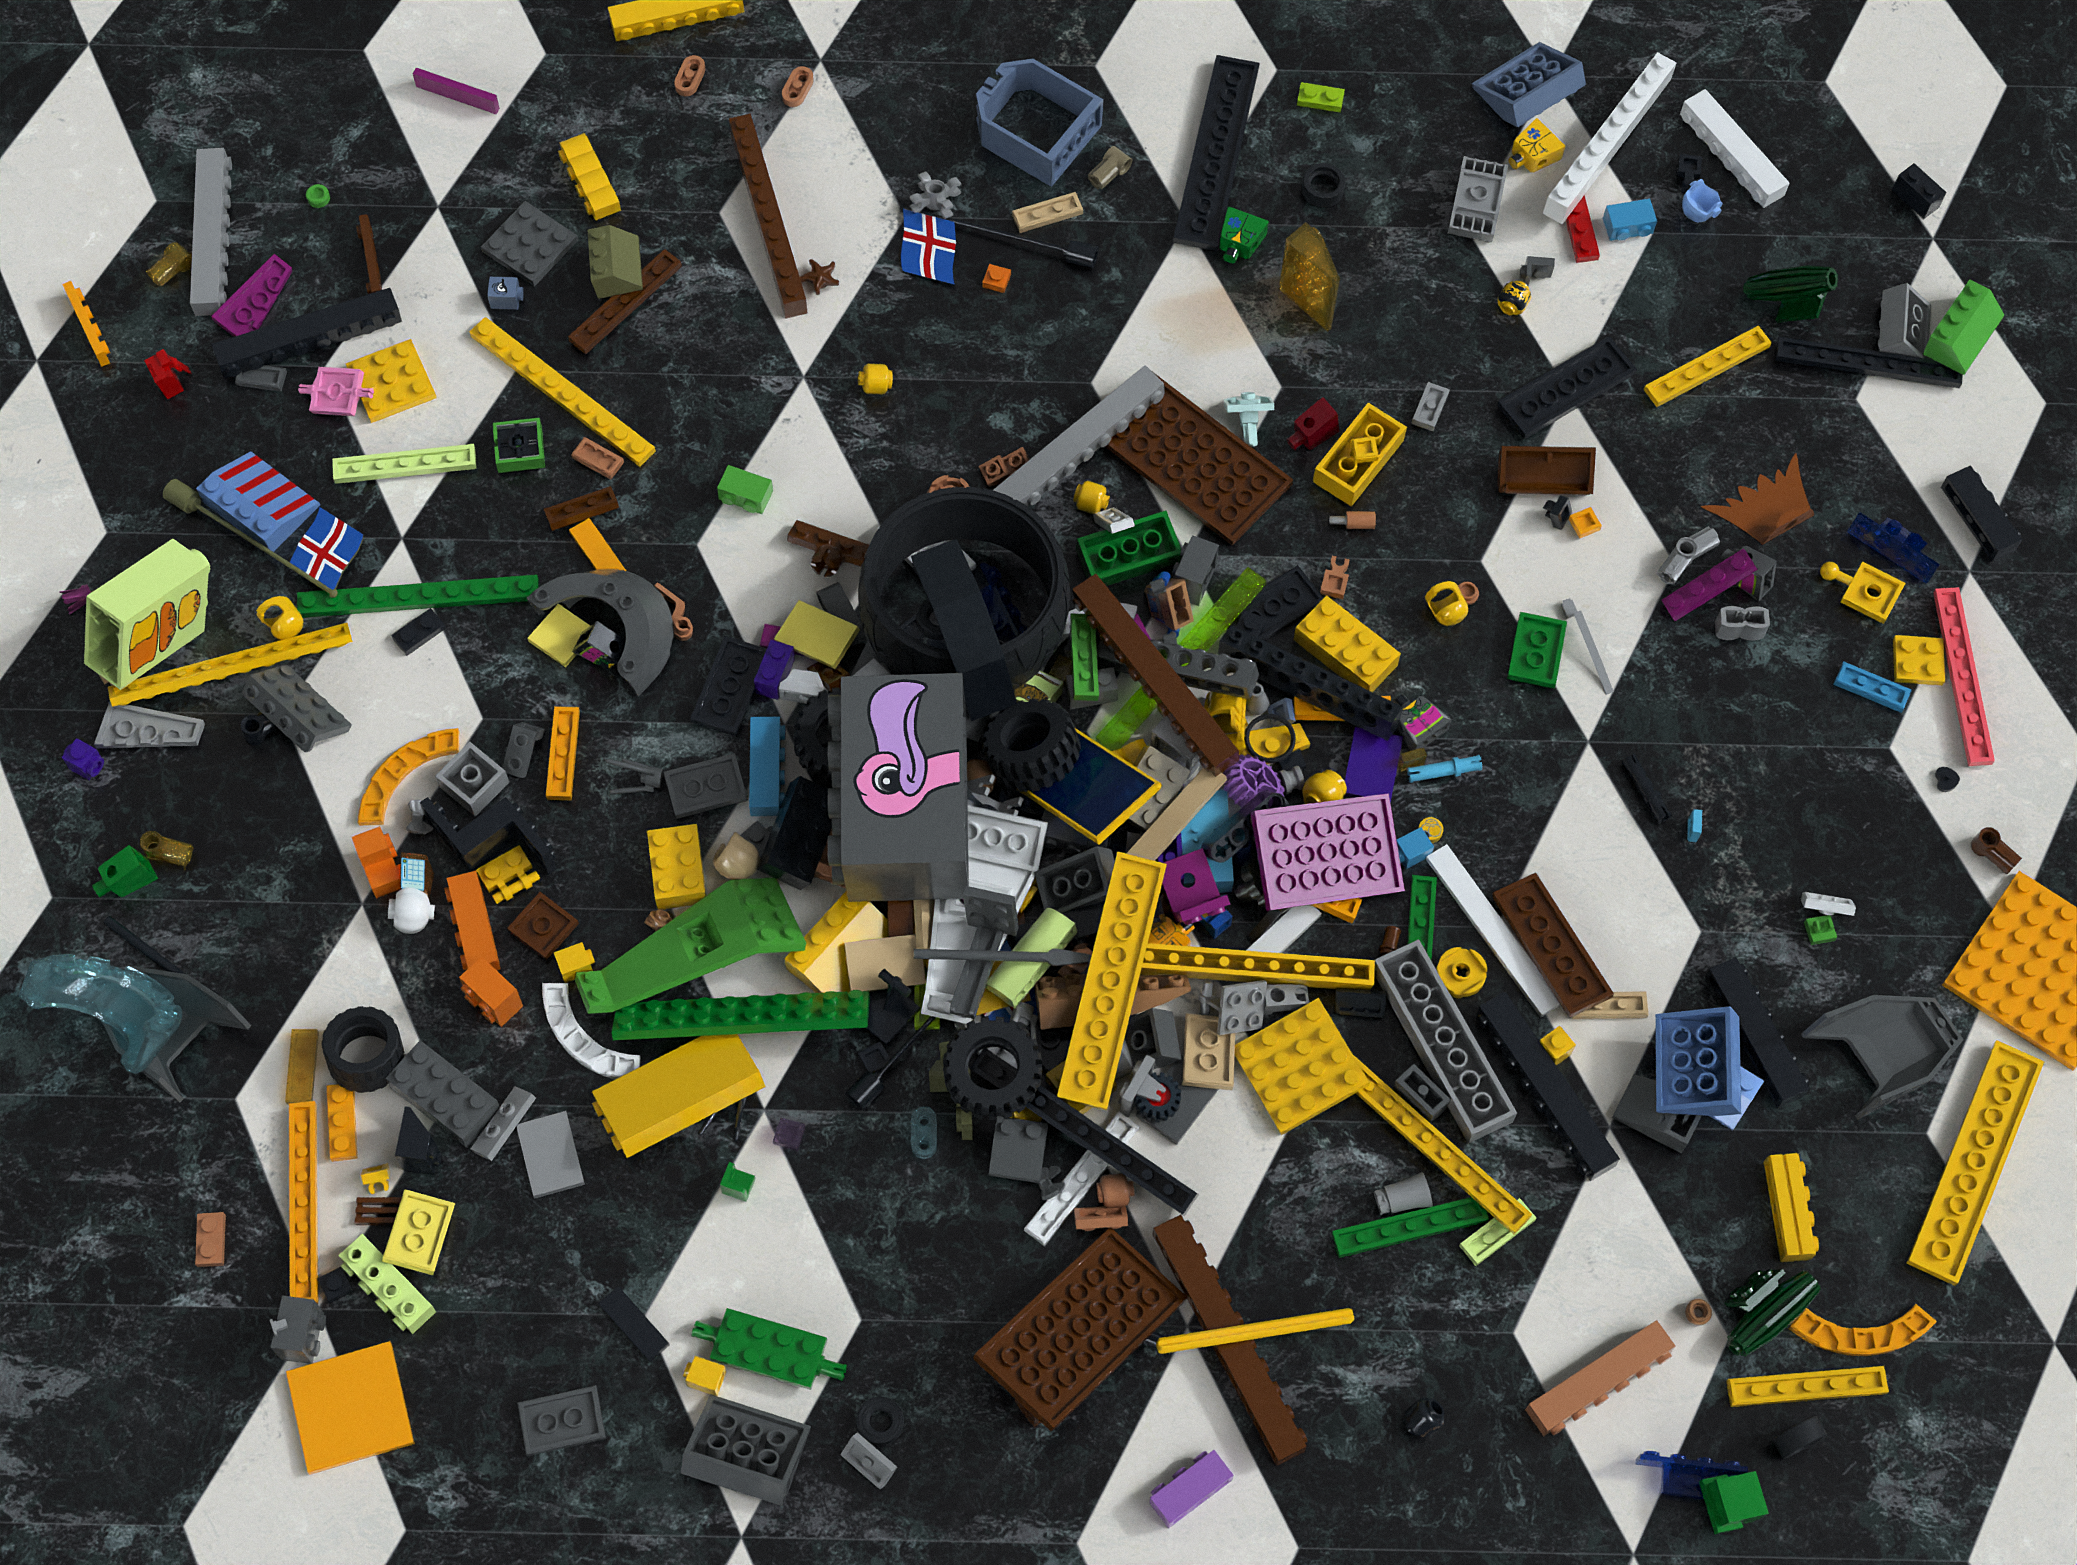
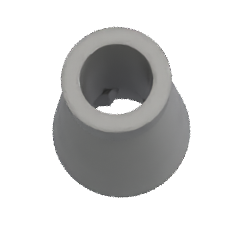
(1259, 701)

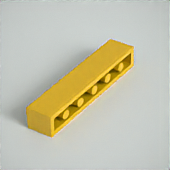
(653, 16)

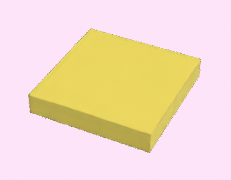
(558, 634)

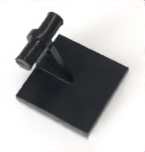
(890, 1008)

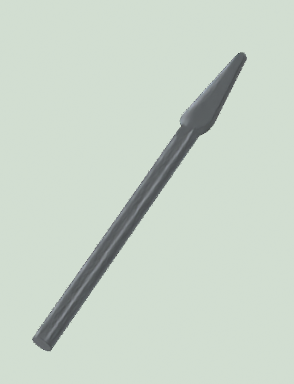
(1054, 957)

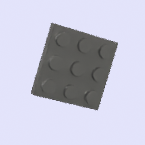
(529, 243)

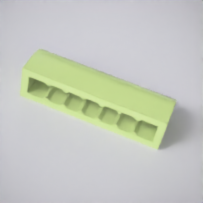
(1015, 979)

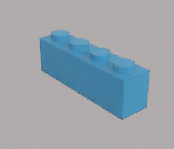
(765, 766)

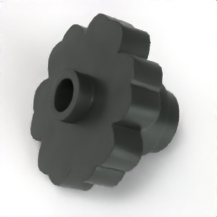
(1250, 885)

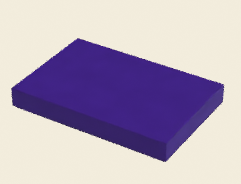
(1372, 764)

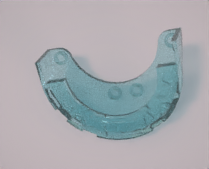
(119, 997)

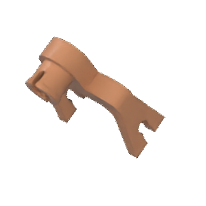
(678, 619)

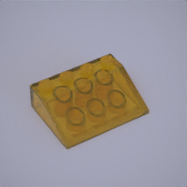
(1310, 275)

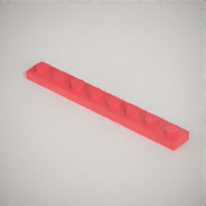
(1963, 677)

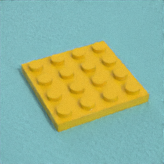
(1300, 1066)

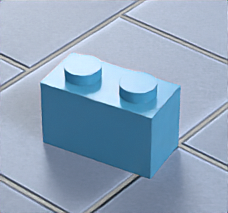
(1629, 219)

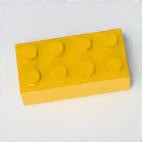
(1337, 469)
(1346, 645)

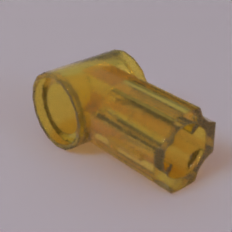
(175, 259)
(167, 849)

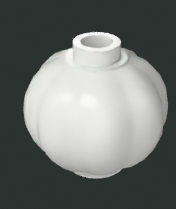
(410, 910)

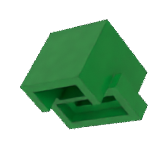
(1733, 1501)

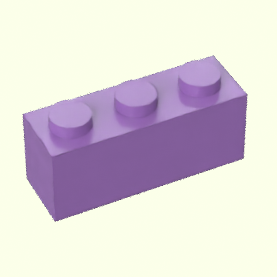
(1190, 1487)

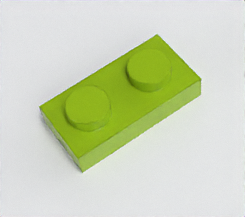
(1320, 97)

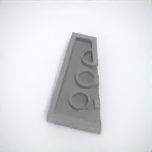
(144, 727)

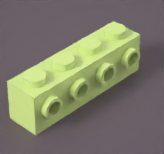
(387, 1284)

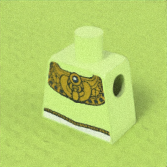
(1040, 687)

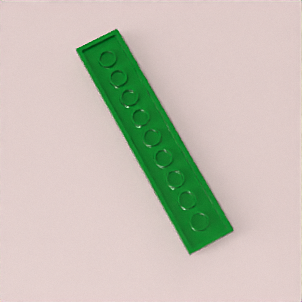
(742, 1015)

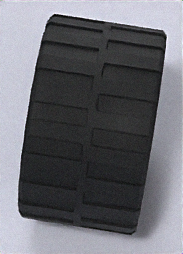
(353, 1025)

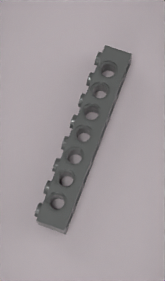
(1193, 675)

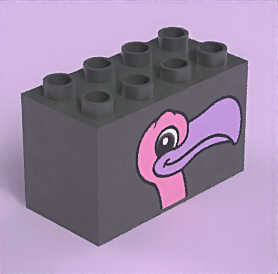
(899, 787)

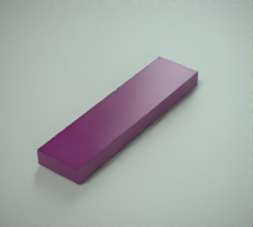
(456, 90)

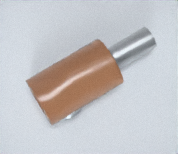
(1356, 520)

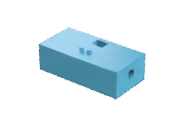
(1204, 823)

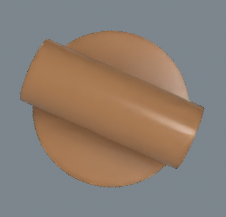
(658, 919)

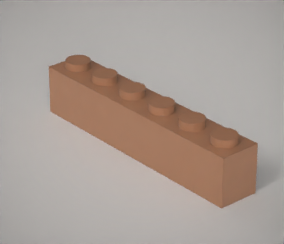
(1600, 1378)

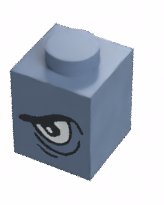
(504, 293)

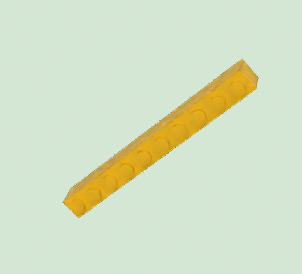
(1258, 966)

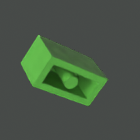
(745, 490)

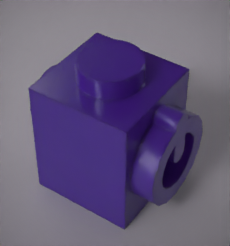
(83, 759)

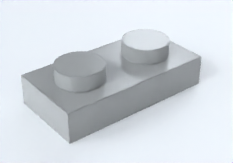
(1430, 406)
(868, 1460)

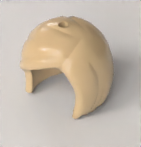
(736, 859)

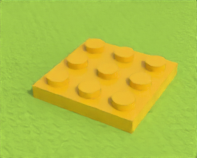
(396, 379)

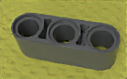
(835, 602)

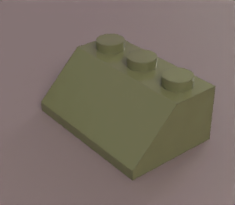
(614, 261)

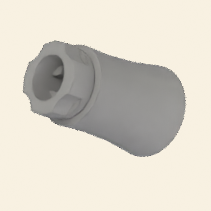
(1404, 1195)

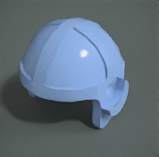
(1701, 202)

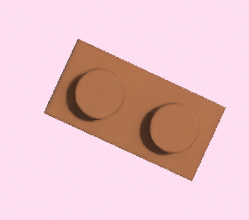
(1100, 1217)
(210, 1239)

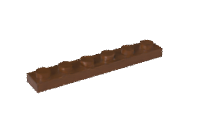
(622, 305)

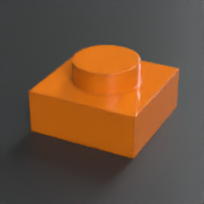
(996, 278)

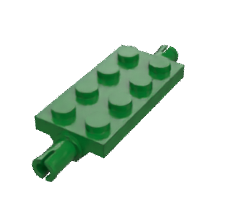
(769, 1349)

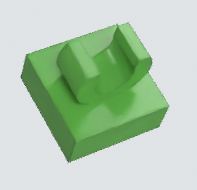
(1820, 929)

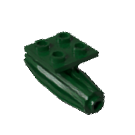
(1798, 288)
(1768, 1307)

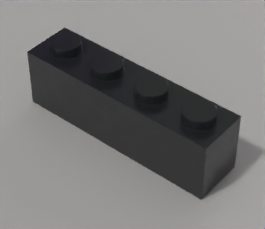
(1981, 513)

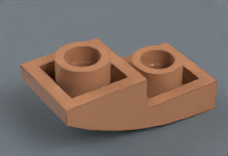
(999, 468)

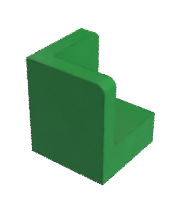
(737, 1183)

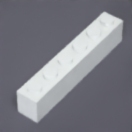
(1734, 148)

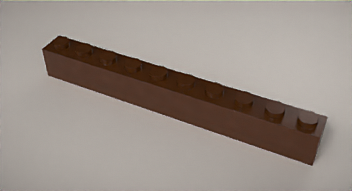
(768, 216)
(1155, 675)
(1238, 1358)

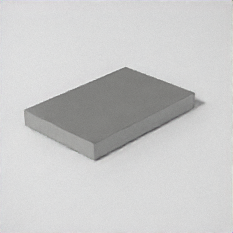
(550, 1154)

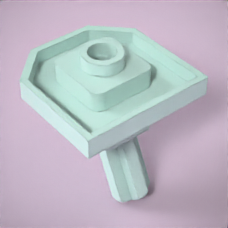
(1248, 405)

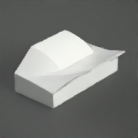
(801, 686)

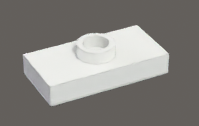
(1828, 904)

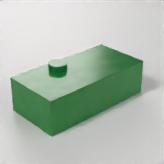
(1130, 551)

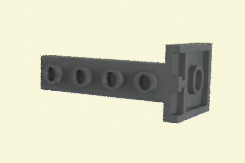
(993, 916)

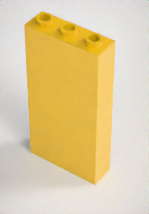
(676, 1091)

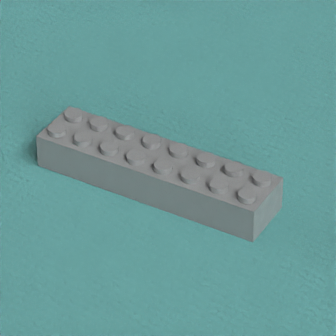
(1444, 1041)

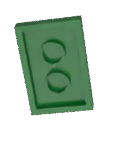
(1537, 650)

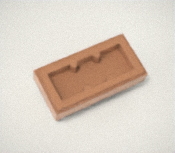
(597, 458)

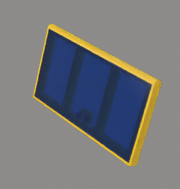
(1097, 792)

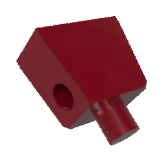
(1314, 426)

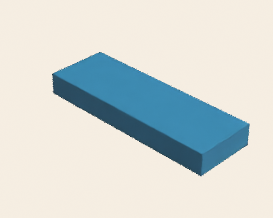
(1872, 687)

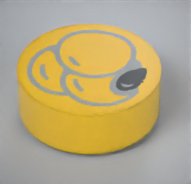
(1432, 828)

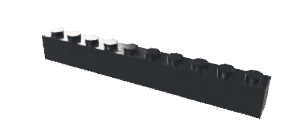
(1092, 1136)

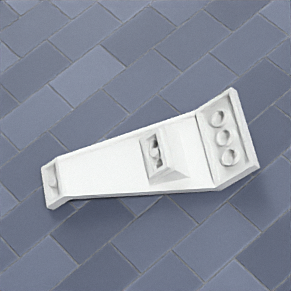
(1002, 859)

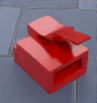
(163, 373)

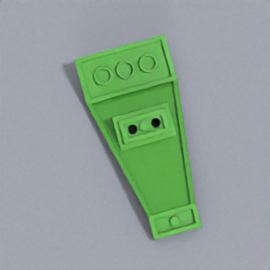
(718, 930)

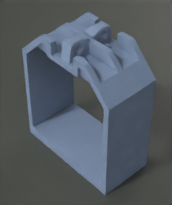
(1034, 75)

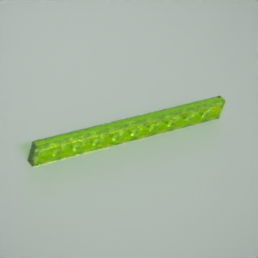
(1202, 637)

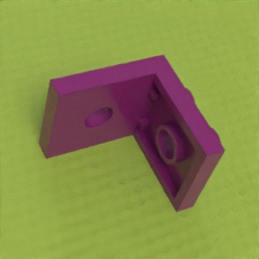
(1201, 897)

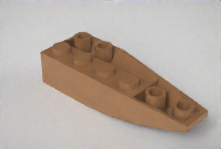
(1060, 996)

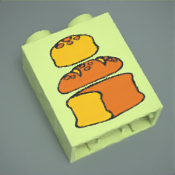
(146, 613)

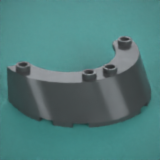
(639, 604)

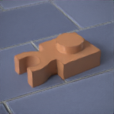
(1335, 580)

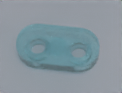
(923, 1133)

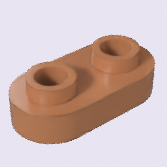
(688, 77)
(796, 88)

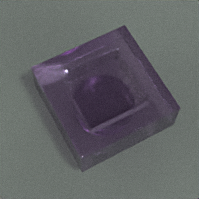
(789, 1134)

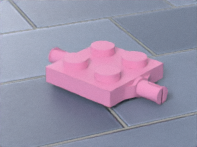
(336, 391)

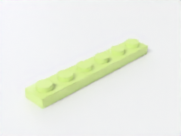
(404, 463)

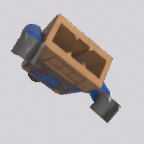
(1169, 604)

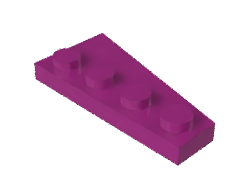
(254, 299)

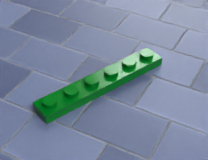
(1408, 1226)

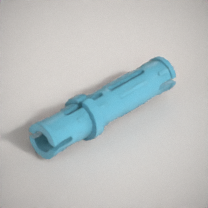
(1453, 767)

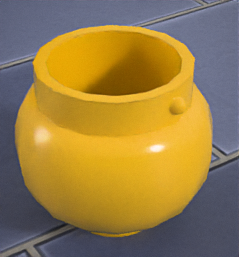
(1324, 787)

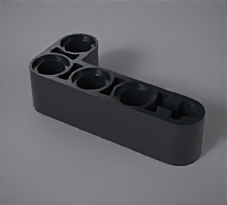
(1221, 846)

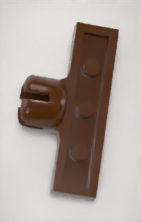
(829, 547)

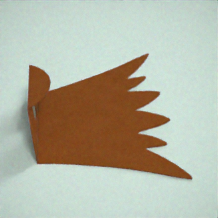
(1770, 509)

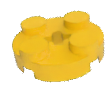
(1462, 958)

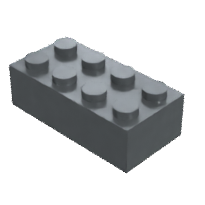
(443, 1093)

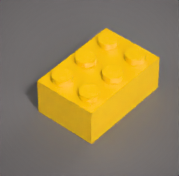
(676, 866)

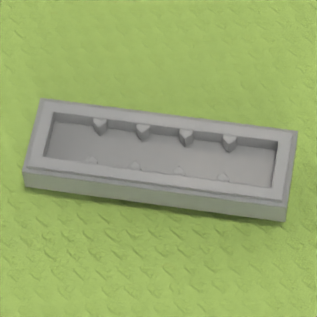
(503, 1123)

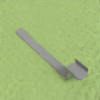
(1570, 611)

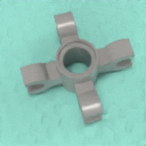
(935, 195)

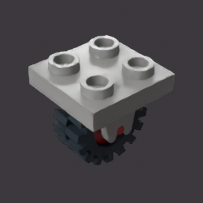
(1150, 1093)

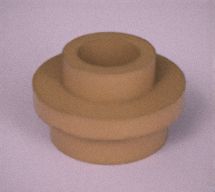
(1701, 1305)

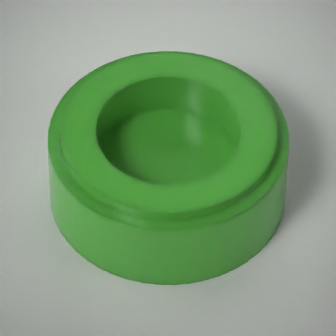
(317, 196)

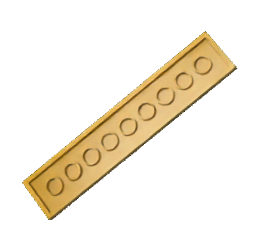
(1111, 981)
(1975, 1163)

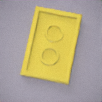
(817, 634)
(418, 1232)

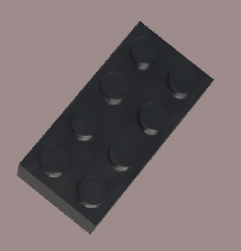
(798, 834)

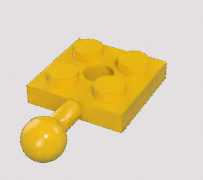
(1866, 578)

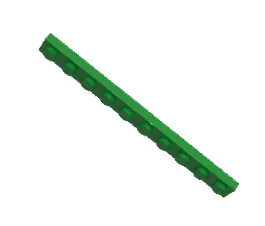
(417, 596)

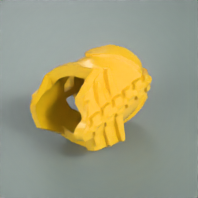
(1231, 712)

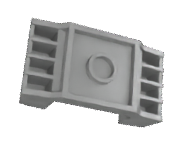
(1478, 199)

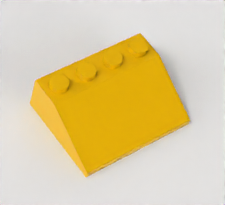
(824, 960)

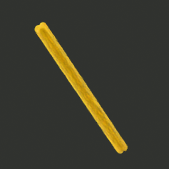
(1254, 1330)

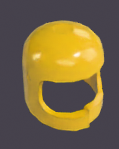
(1450, 609)
(286, 624)

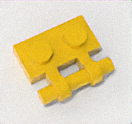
(504, 869)

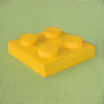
(1918, 660)

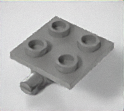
(1239, 1006)

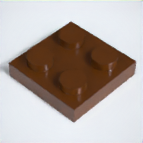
(542, 926)

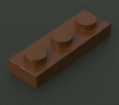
(581, 508)

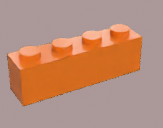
(472, 920)

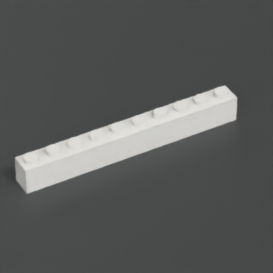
(1609, 138)

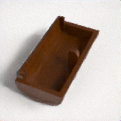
(1546, 470)

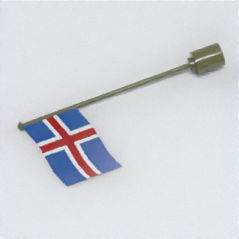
(319, 555)

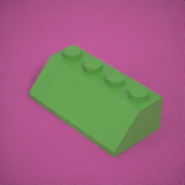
(1965, 328)

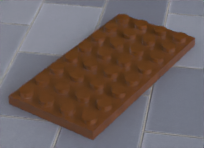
(1200, 465)
(1080, 1329)

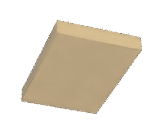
(895, 954)
(1207, 1055)

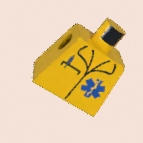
(1536, 148)

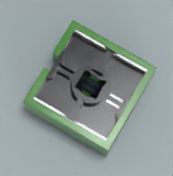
(519, 445)

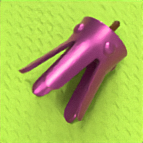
(76, 595)

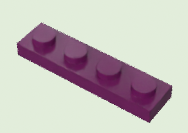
(1709, 584)

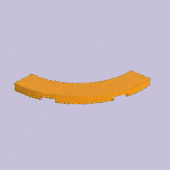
(398, 766)
(1863, 1340)

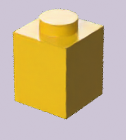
(574, 960)
(1558, 1045)
(704, 1375)

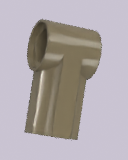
(1113, 163)

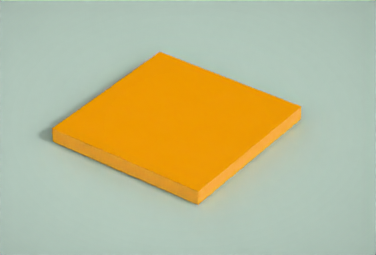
(349, 1407)

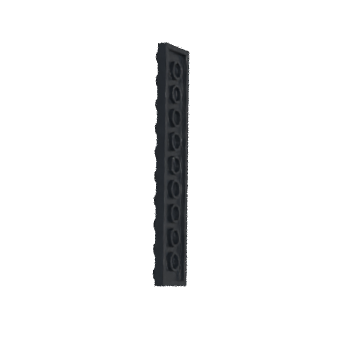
(1216, 153)

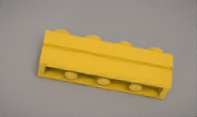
(1790, 1207)

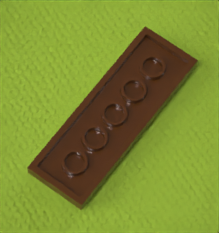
(1552, 945)

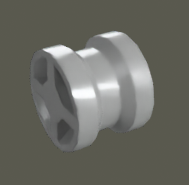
(1292, 779)

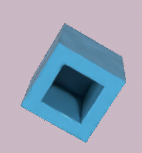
(1414, 847)

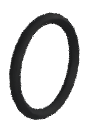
(1275, 717)

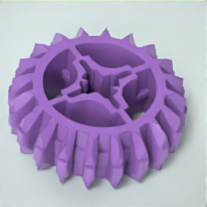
(1249, 778)

